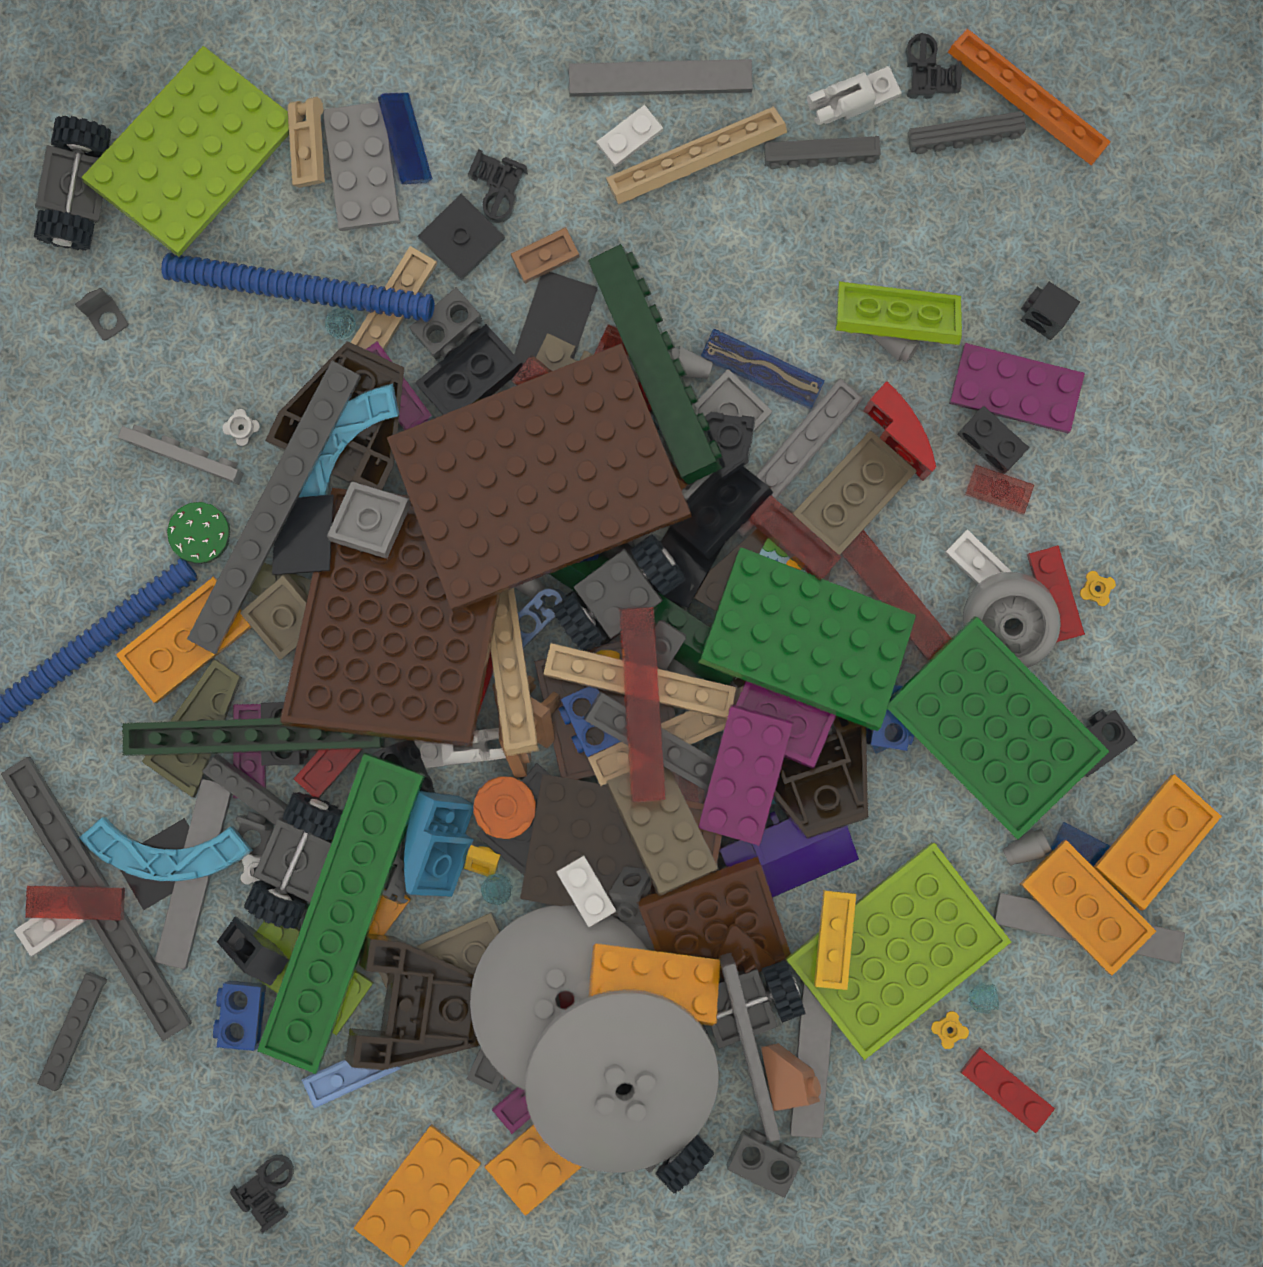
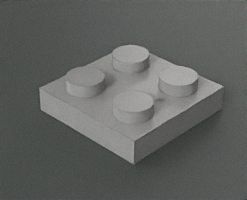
(369, 519)

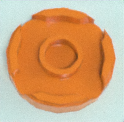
(504, 807)

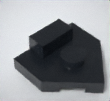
(734, 439)

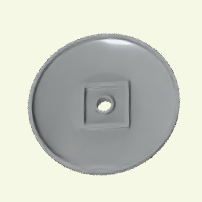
(524, 974)
(613, 1042)

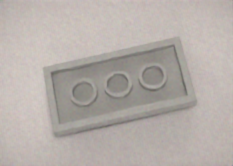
(361, 166)
(729, 397)

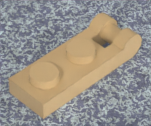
(306, 142)

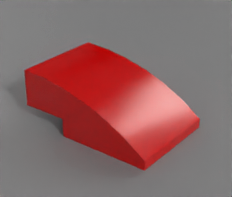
(901, 429)

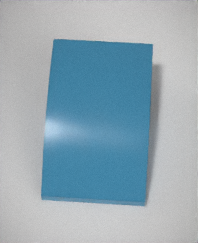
(436, 843)

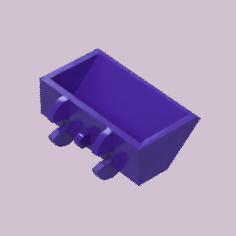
(790, 857)

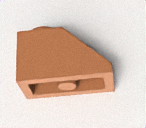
(789, 1079)

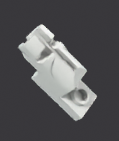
(854, 96)
(444, 755)

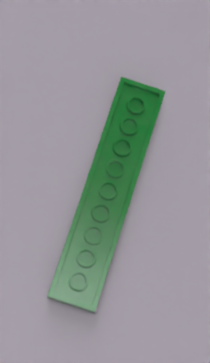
(341, 912)

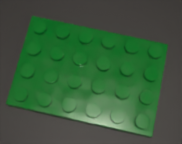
(808, 639)
(996, 727)

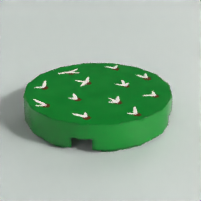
(198, 532)

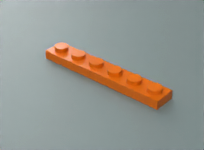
(1029, 97)

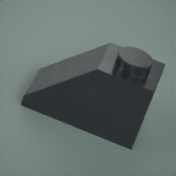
(252, 951)

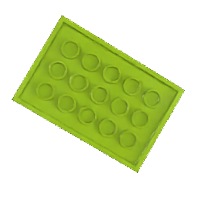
(189, 151)
(908, 950)

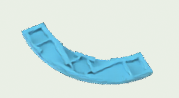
(358, 415)
(164, 864)

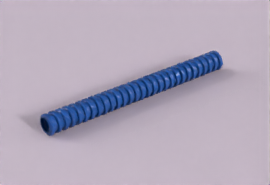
(297, 287)
(95, 639)

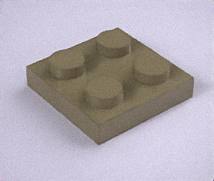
(278, 615)

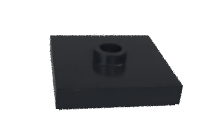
(461, 237)

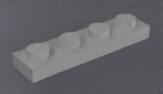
(170, 449)

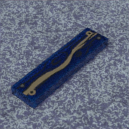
(762, 369)

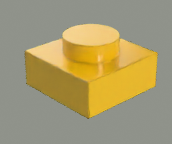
(482, 860)

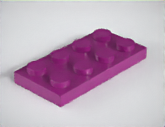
(1017, 388)
(745, 774)

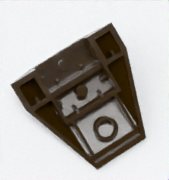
(368, 455)

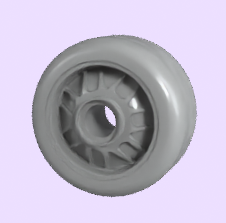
(1020, 597)

